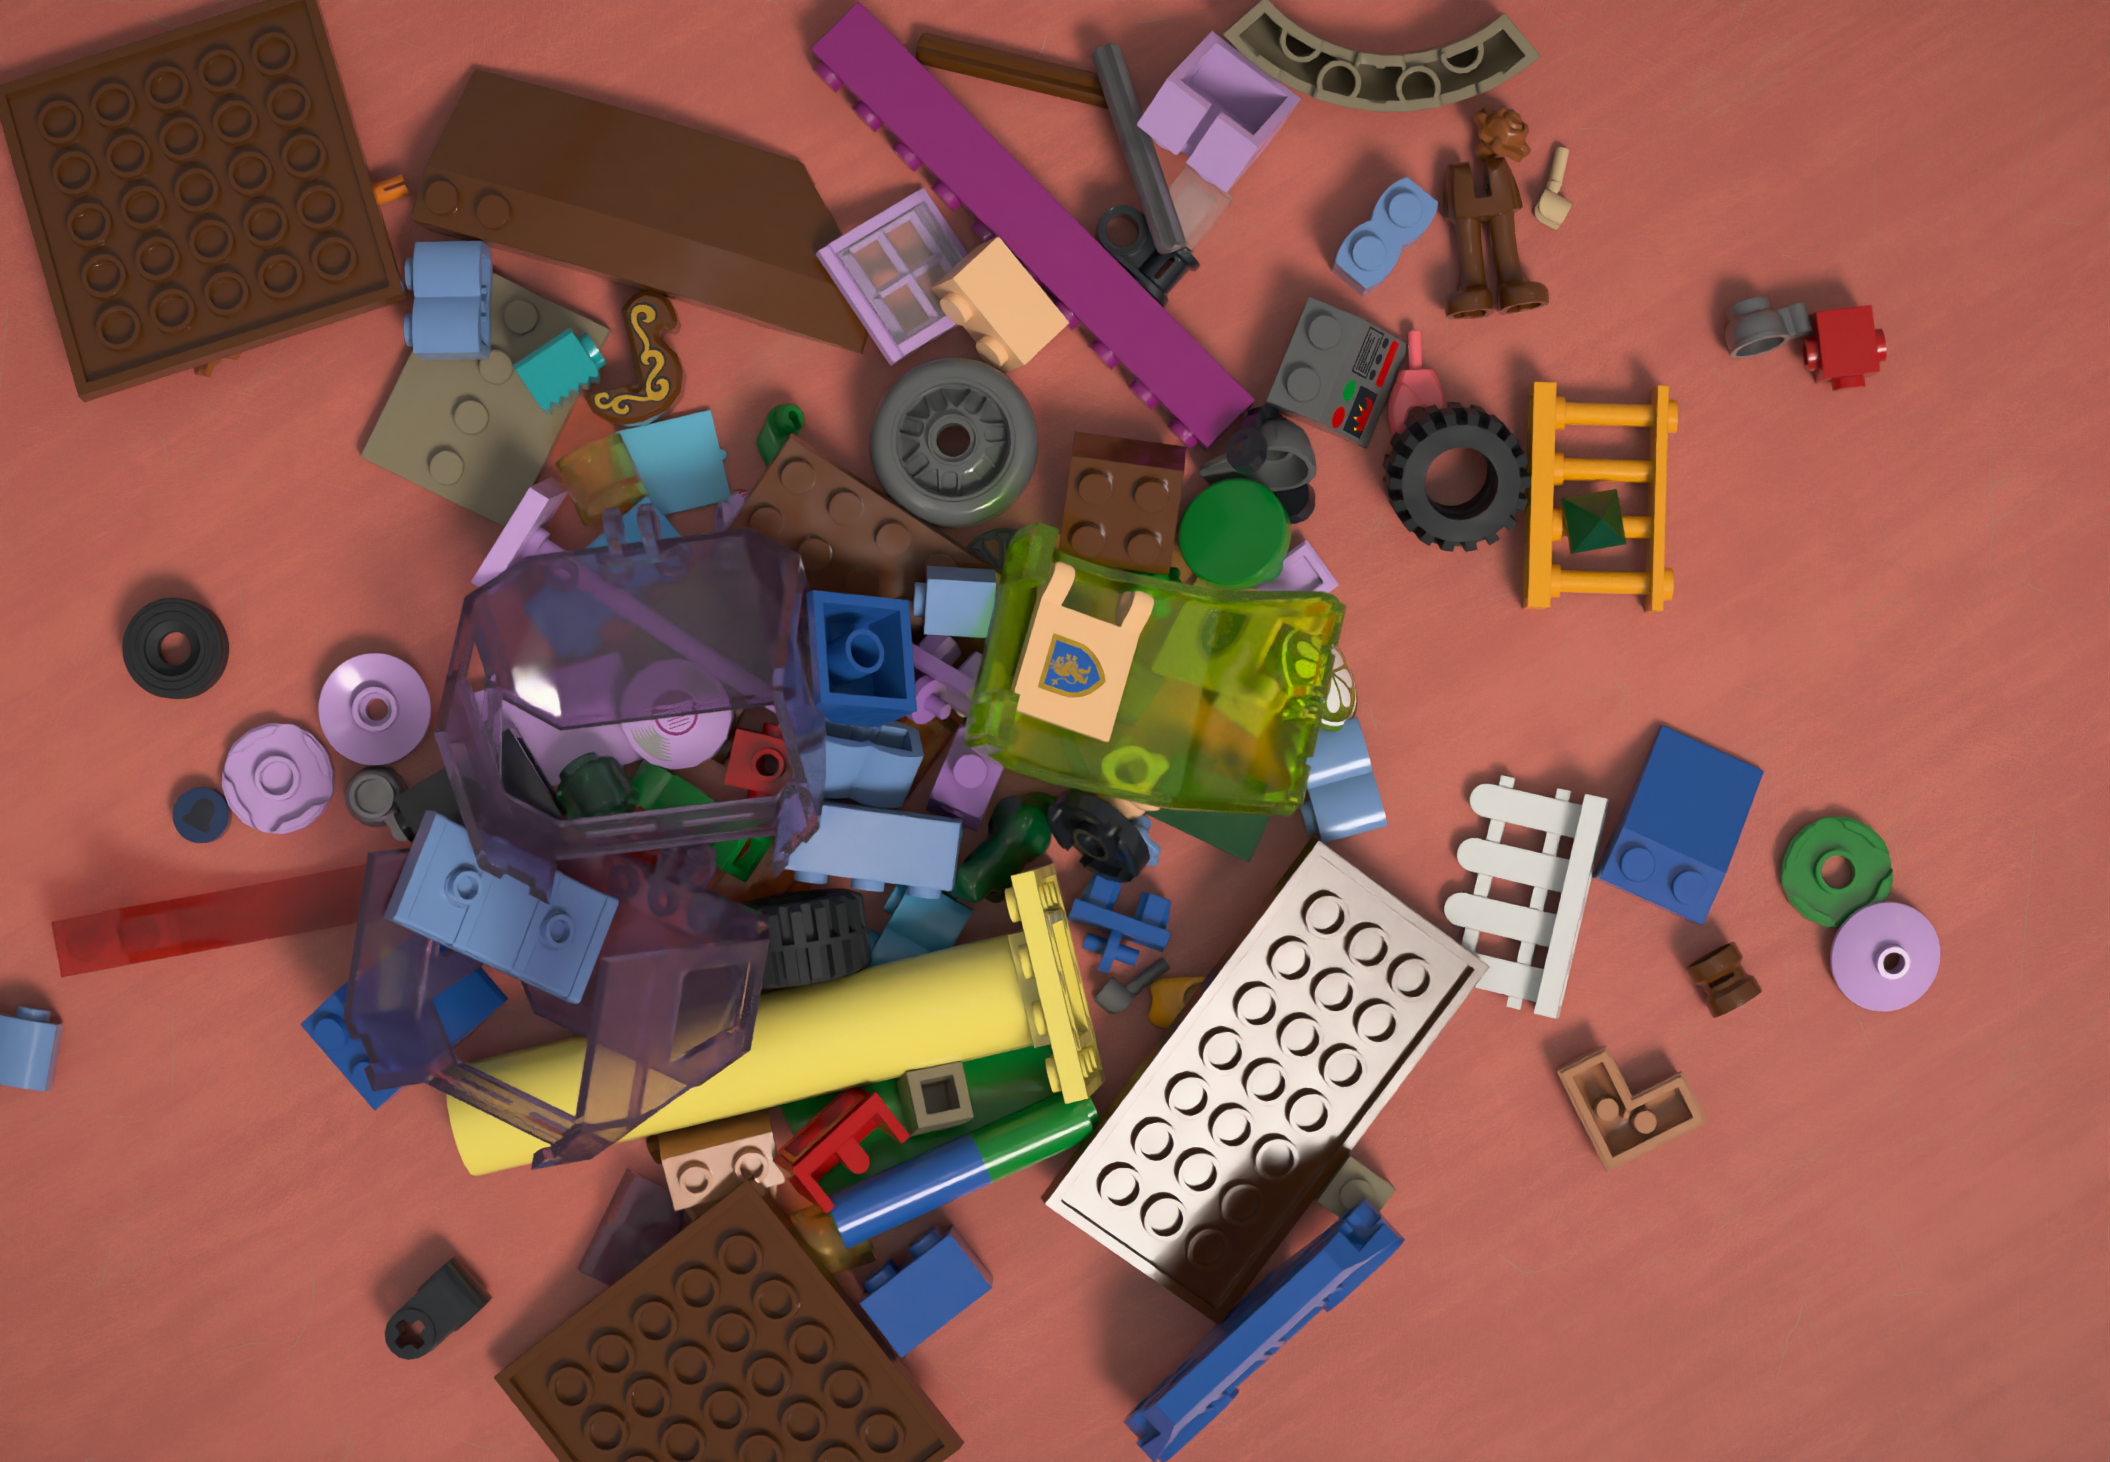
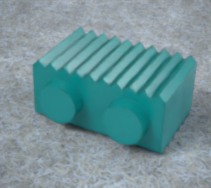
(561, 369)

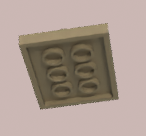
(473, 423)

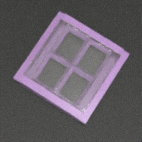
(890, 272)

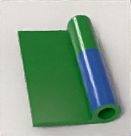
(1012, 1128)

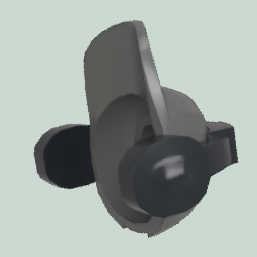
(1272, 454)

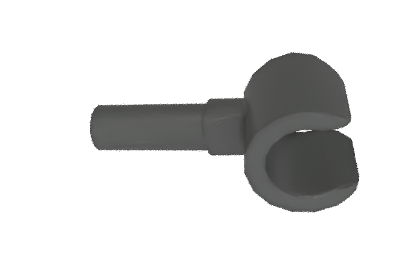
(1116, 997)

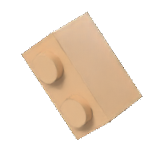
(999, 306)

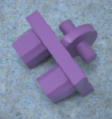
(940, 684)

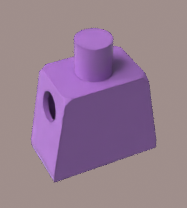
(964, 784)

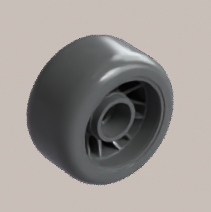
(965, 487)

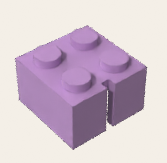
(1218, 111)

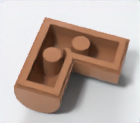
(1623, 1123)

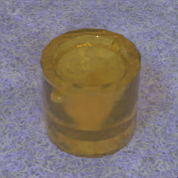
(601, 478)
(823, 1239)

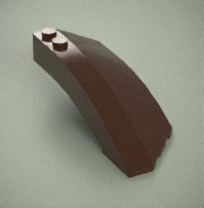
(637, 206)

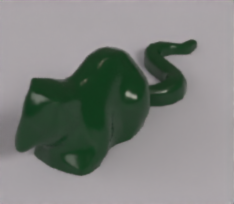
(1015, 837)

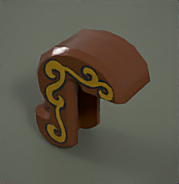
(657, 366)

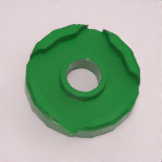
(1803, 863)

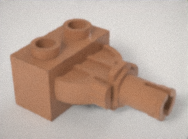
(718, 1156)

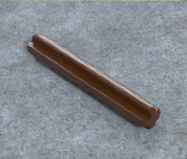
(1010, 69)

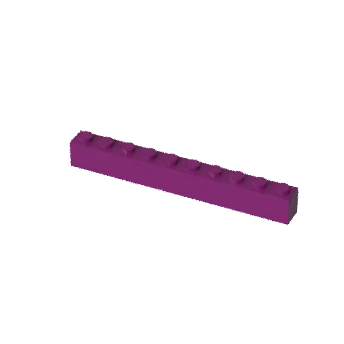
(1043, 236)

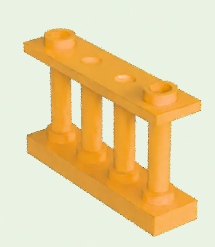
(1549, 469)

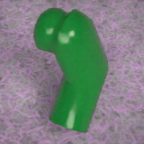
(776, 428)

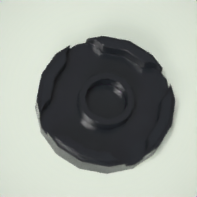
(1100, 833)

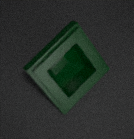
(1593, 521)

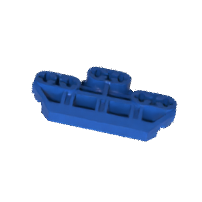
(1259, 1326)

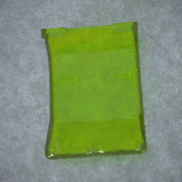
(1212, 701)

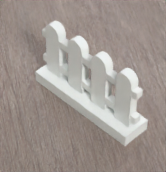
(1540, 870)

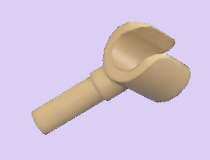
(1551, 207)

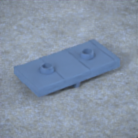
(496, 919)

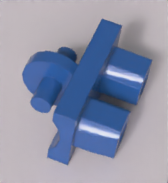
(1145, 928)

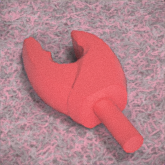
(1413, 387)

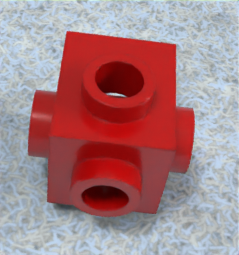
(748, 758)

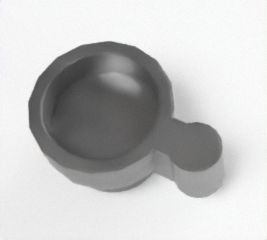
(1759, 329)
(371, 797)

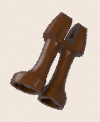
(1467, 213)

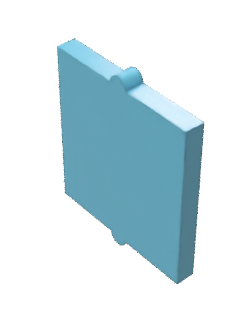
(680, 462)

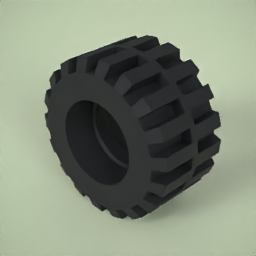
(1483, 514)
(813, 936)

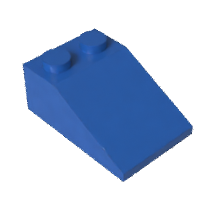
(1679, 826)

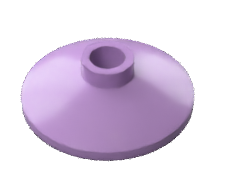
(346, 703)
(1866, 941)

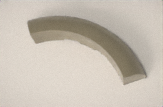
(1381, 80)

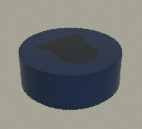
(202, 815)

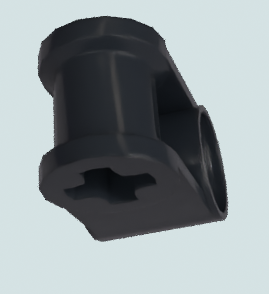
(1142, 258)
(441, 1305)

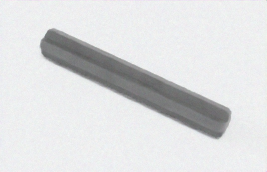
(1138, 148)

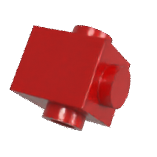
(1844, 347)

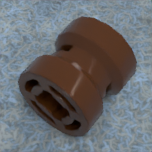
(1728, 991)

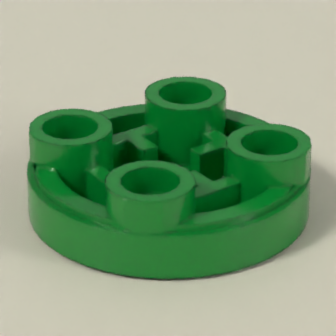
(1235, 534)

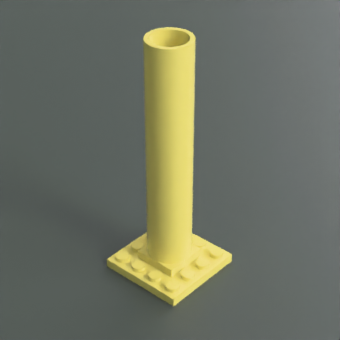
(852, 1032)

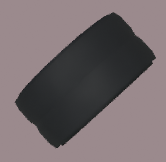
(143, 648)

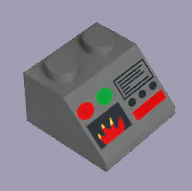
(1336, 372)

